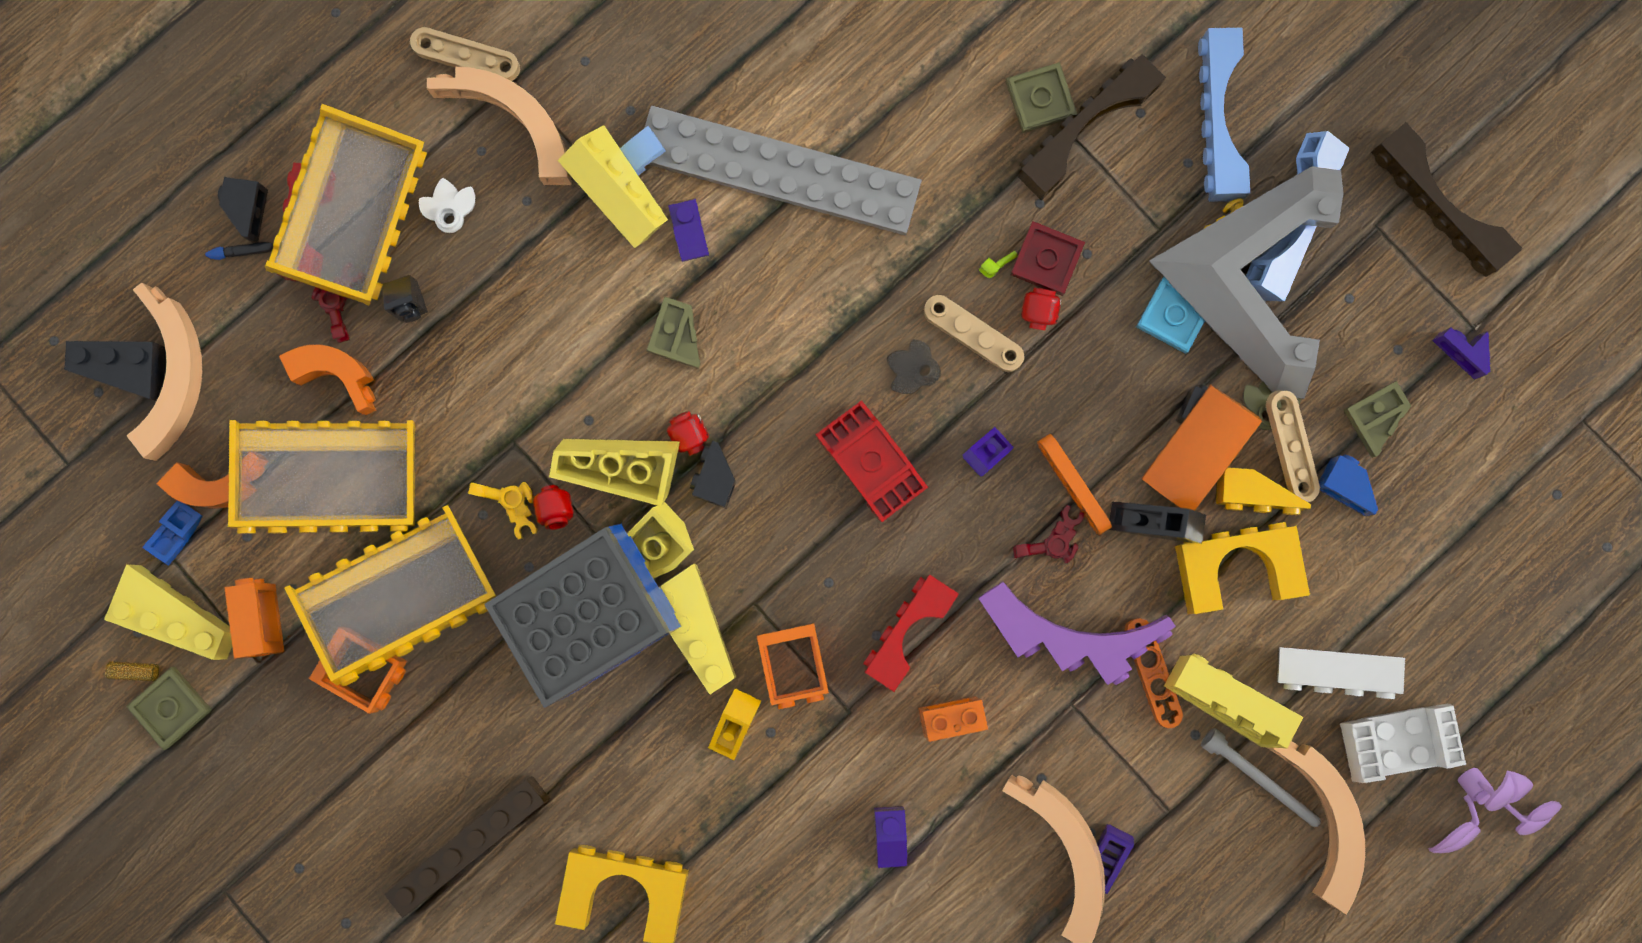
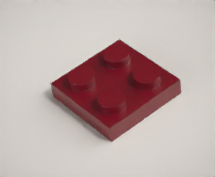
(1047, 258)

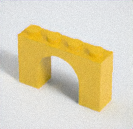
(1277, 549)
(663, 885)

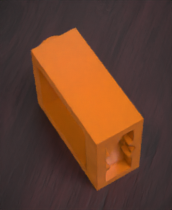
(254, 618)
(382, 695)
(788, 700)
(945, 718)

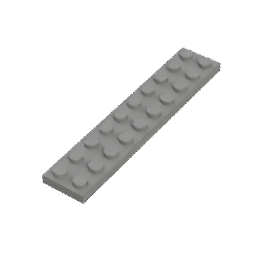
(784, 171)

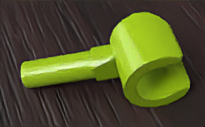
(990, 268)

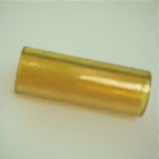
(132, 671)

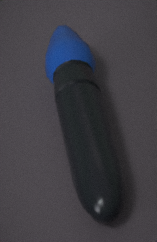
(239, 250)

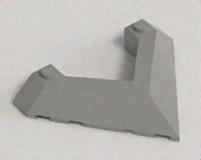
(1210, 276)

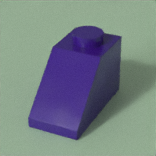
(891, 836)

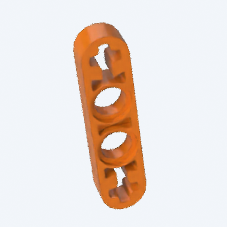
(1074, 484)
(1149, 674)

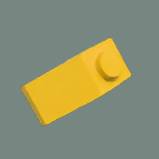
(734, 724)

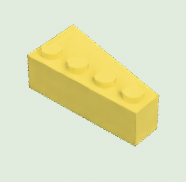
(613, 185)
(618, 466)
(162, 613)
(699, 631)
(1233, 702)

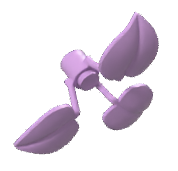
(1511, 790)

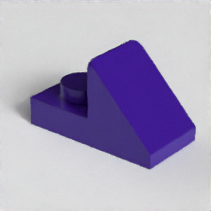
(688, 230)
(1471, 356)
(987, 452)

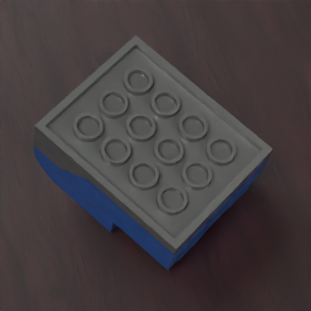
(582, 614)

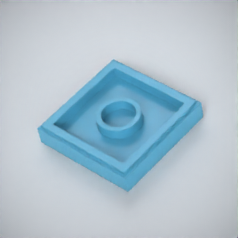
(1171, 318)

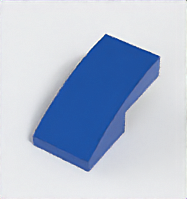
(174, 533)

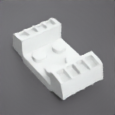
(1402, 742)

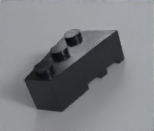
(121, 364)

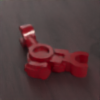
(333, 306)
(1057, 543)

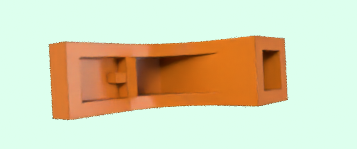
(313, 361)
(190, 488)

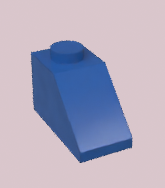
(1349, 484)

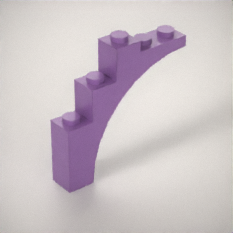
(1068, 647)

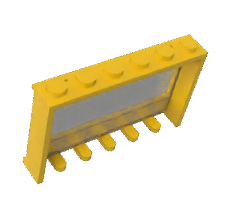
(346, 206)
(321, 476)
(391, 598)

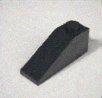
(1158, 521)

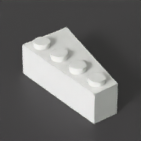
(1341, 670)

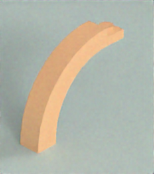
(497, 90)
(182, 376)
(1346, 833)
(1080, 847)

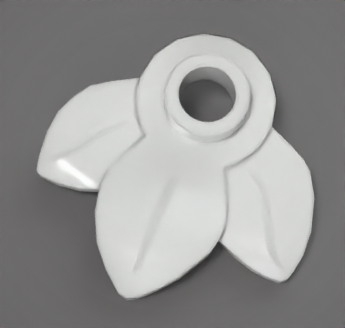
(446, 203)

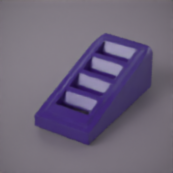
(1120, 837)

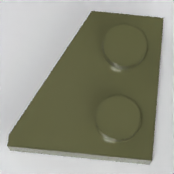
(675, 334)
(1378, 416)

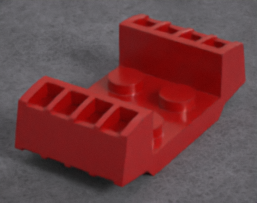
(871, 461)

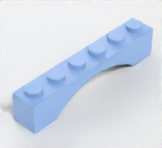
(1227, 170)
(1277, 267)

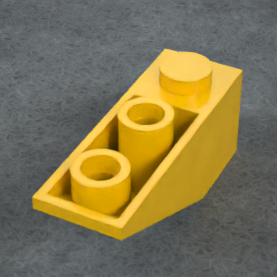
(1252, 489)

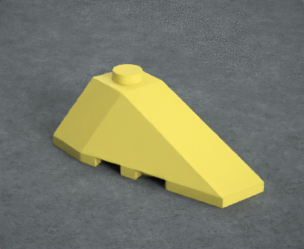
(661, 540)

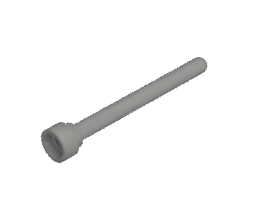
(1215, 743)

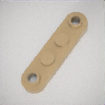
(463, 52)
(973, 333)
(1292, 445)

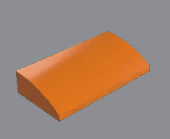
(1201, 449)

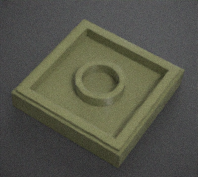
(1041, 97)
(168, 708)

